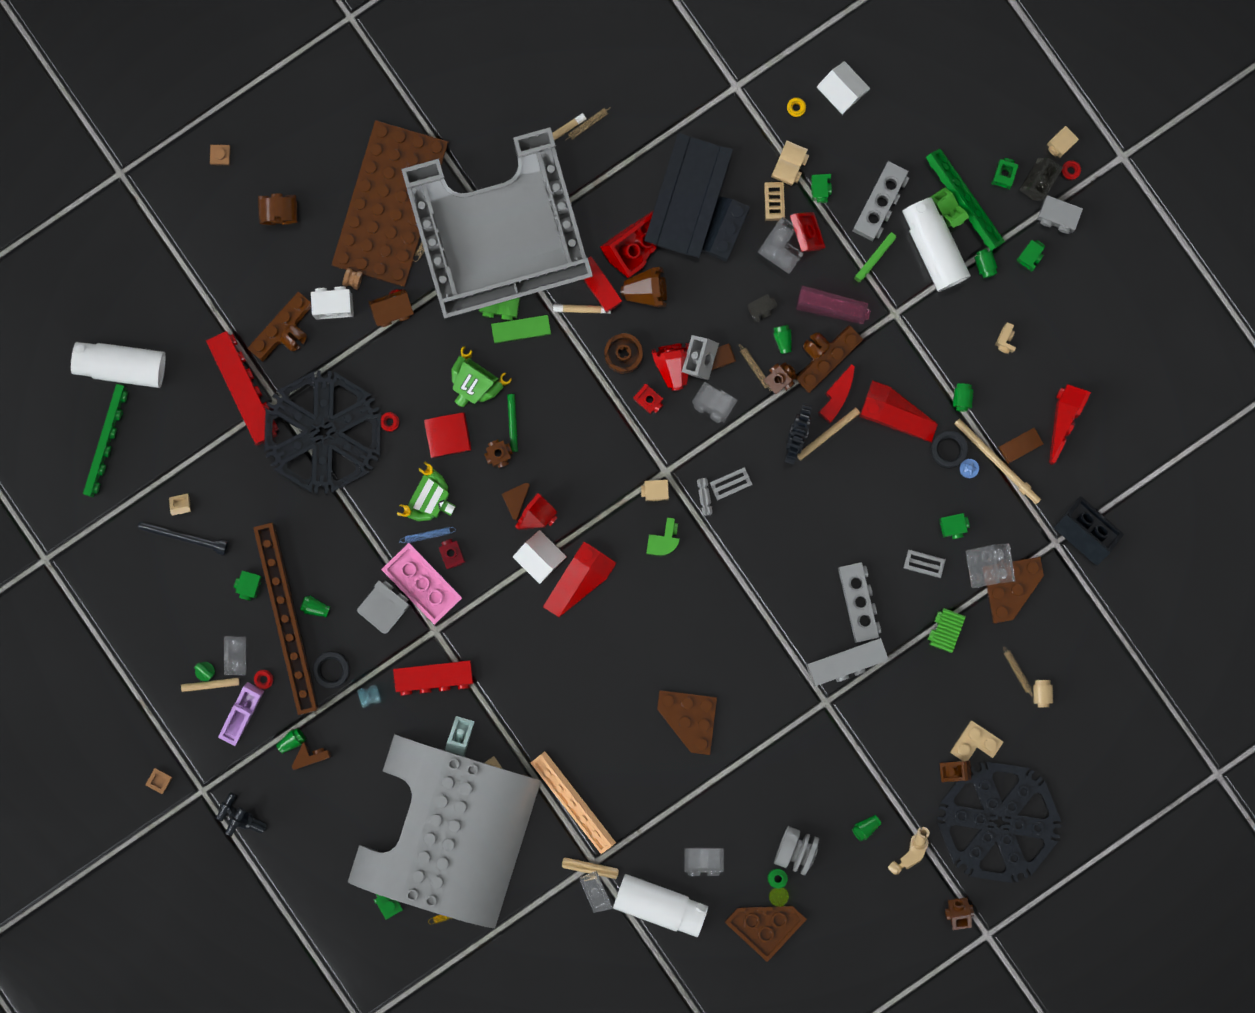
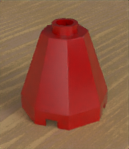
(670, 364)

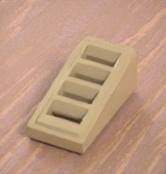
(774, 216)

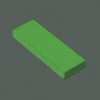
(875, 257)
(521, 329)

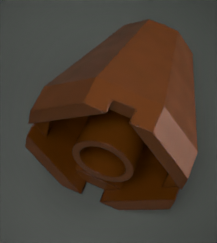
(646, 288)

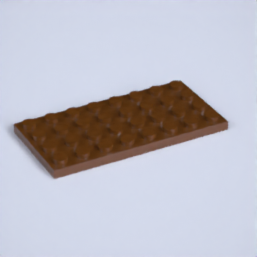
(380, 222)

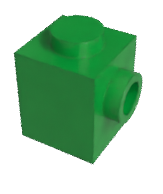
(954, 526)
(247, 585)

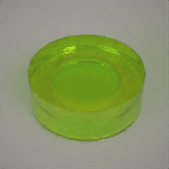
(778, 896)

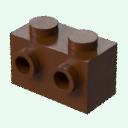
(391, 308)

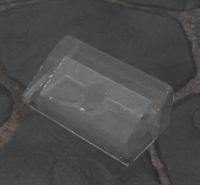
(595, 892)

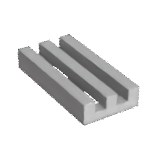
(745, 477)
(908, 559)

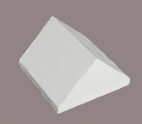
(843, 87)
(539, 556)

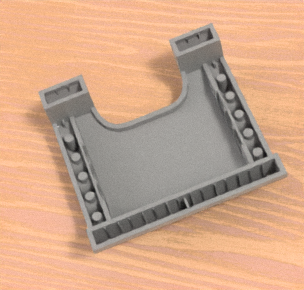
(500, 237)
(456, 836)

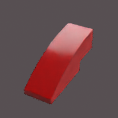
(602, 288)
(837, 395)

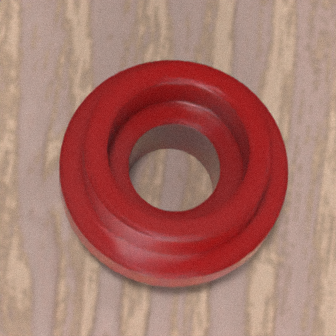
(1077, 170)
(389, 415)
(257, 677)

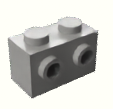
(1059, 214)

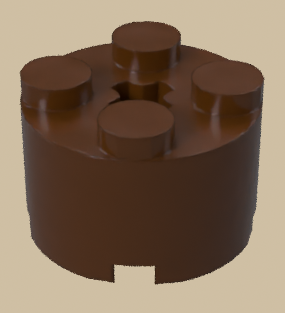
(277, 209)
(619, 343)

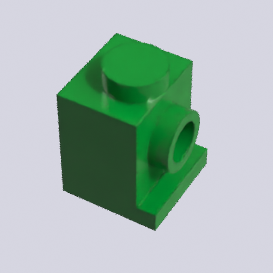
(1005, 181)
(820, 187)
(1031, 254)

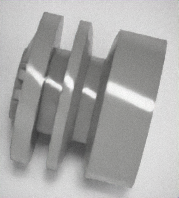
(796, 850)

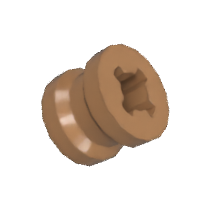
(352, 278)

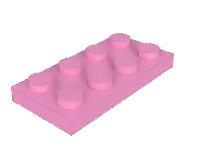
(421, 583)

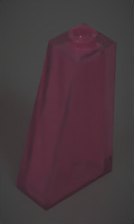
(832, 305)

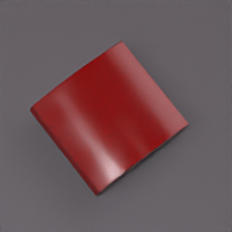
(447, 435)

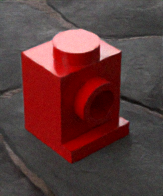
(641, 397)

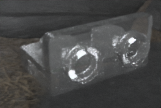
(234, 655)

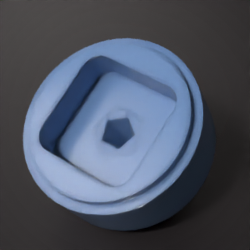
(969, 468)

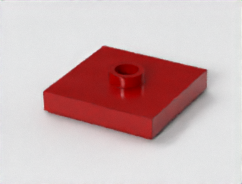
(807, 231)

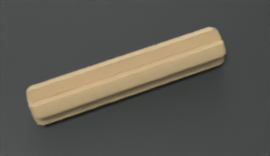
(587, 867)

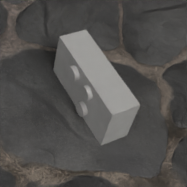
(847, 662)

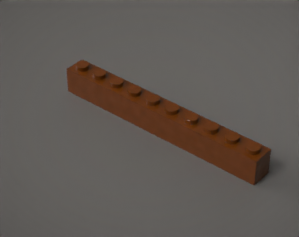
(286, 619)

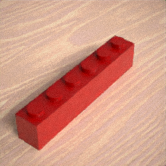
(241, 385)

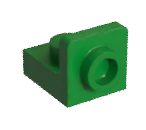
(388, 906)

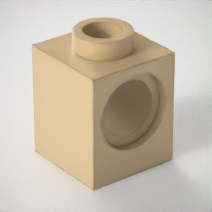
(1062, 142)
(655, 490)

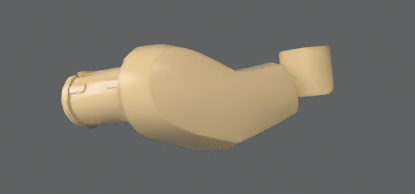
(915, 854)

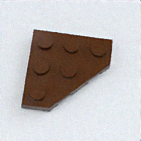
(1009, 597)
(690, 718)
(765, 927)

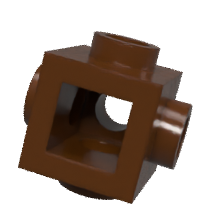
(781, 377)
(502, 460)
(959, 913)

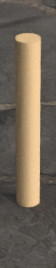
(210, 684)

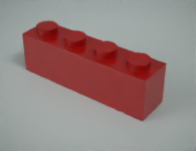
(433, 676)

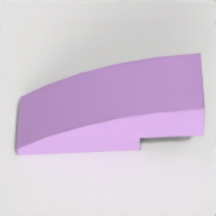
(241, 713)

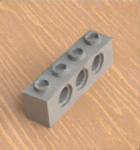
(890, 173)
(860, 632)

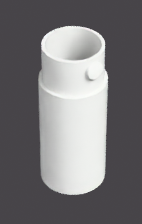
(935, 244)
(119, 364)
(660, 906)

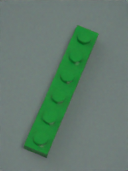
(965, 199)
(103, 449)

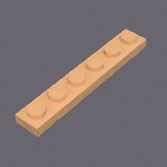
(573, 802)

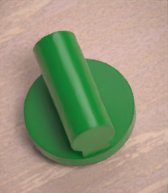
(204, 671)

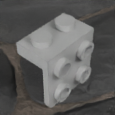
(383, 607)

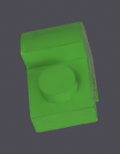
(949, 208)
(663, 544)

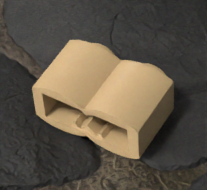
(789, 163)

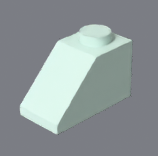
(459, 736)

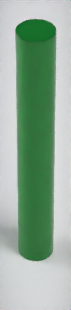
(512, 422)

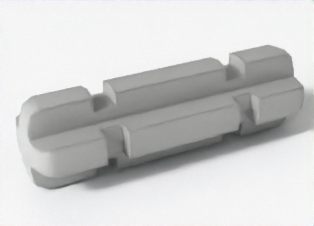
(704, 496)

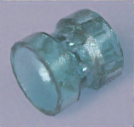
(364, 696)

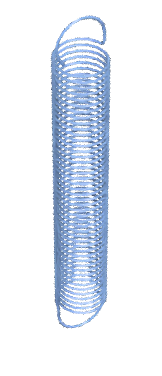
(424, 534)

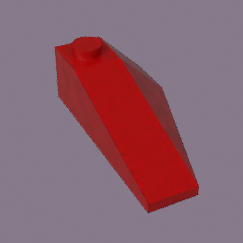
(628, 249)
(1068, 408)
(894, 411)
(537, 514)
(582, 576)

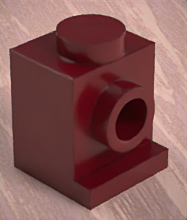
(457, 559)

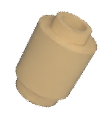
(1043, 693)

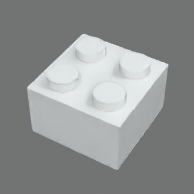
(332, 304)

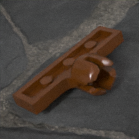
(283, 329)
(826, 356)

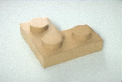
(975, 737)

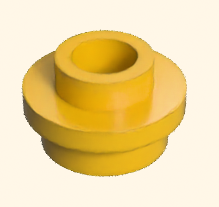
(796, 101)

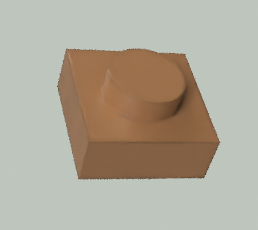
(220, 154)
(158, 781)

